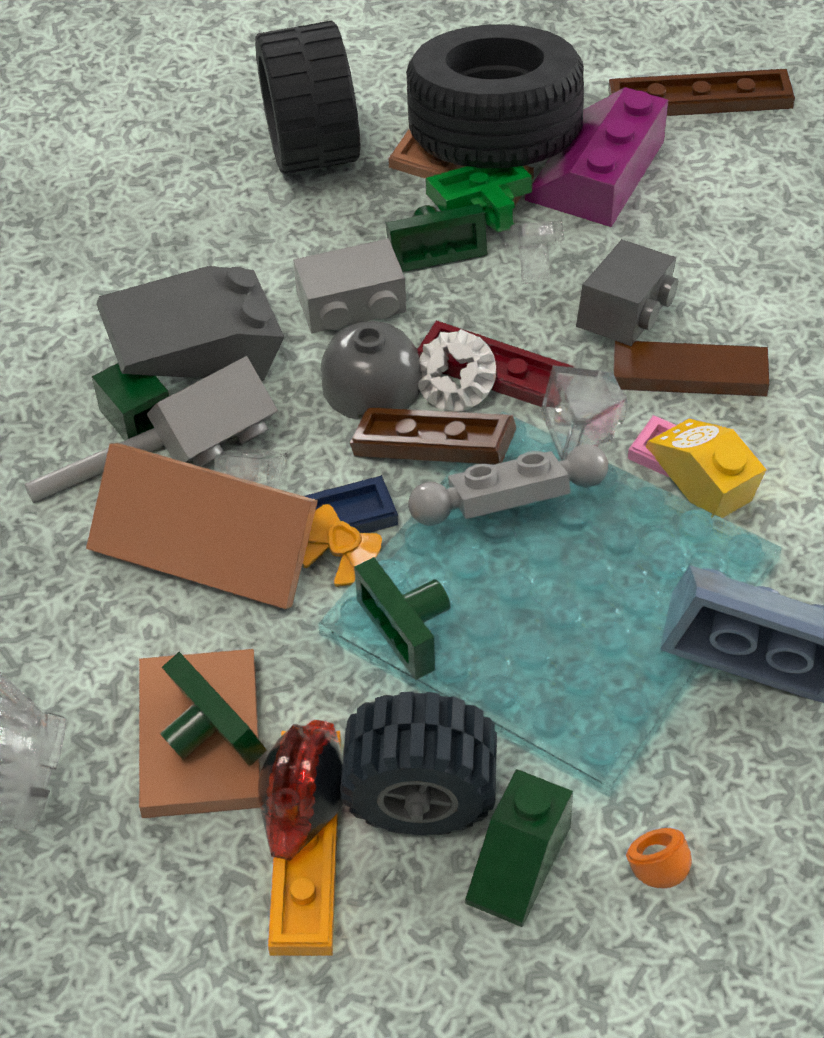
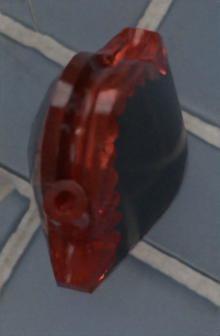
(300, 786)

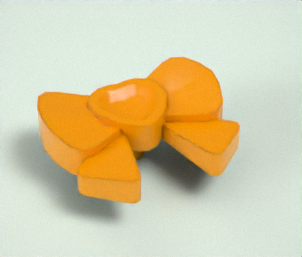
(343, 541)

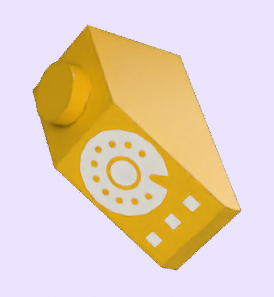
(709, 465)

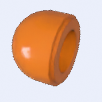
(665, 867)

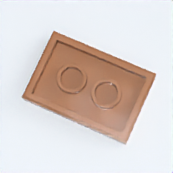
(214, 773)

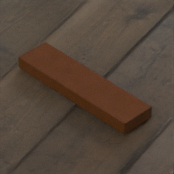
(716, 91)

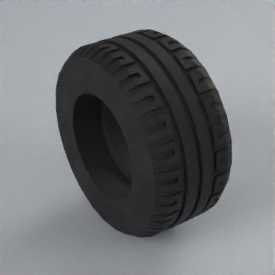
(495, 95)

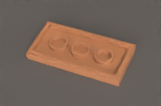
(201, 525)

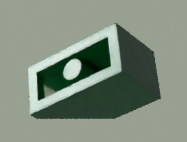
(520, 847)

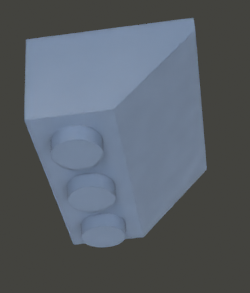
(747, 632)

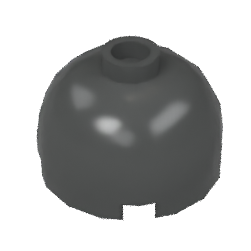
(370, 368)

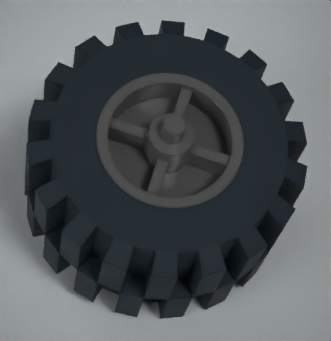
(419, 764)

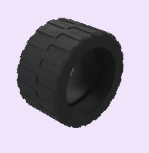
(308, 97)

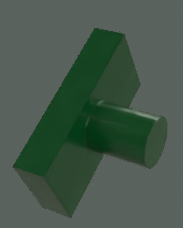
(438, 237)
(402, 616)
(206, 716)

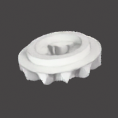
(475, 380)

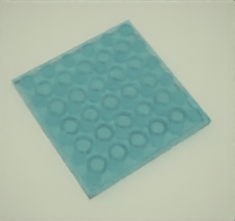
(559, 612)

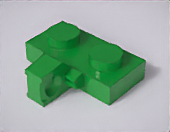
(484, 186)

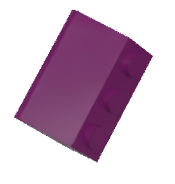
(605, 158)

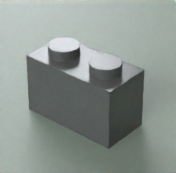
(627, 292)

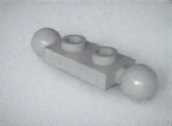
(507, 485)

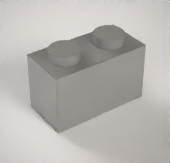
(350, 285)
(212, 413)

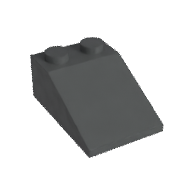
(192, 324)

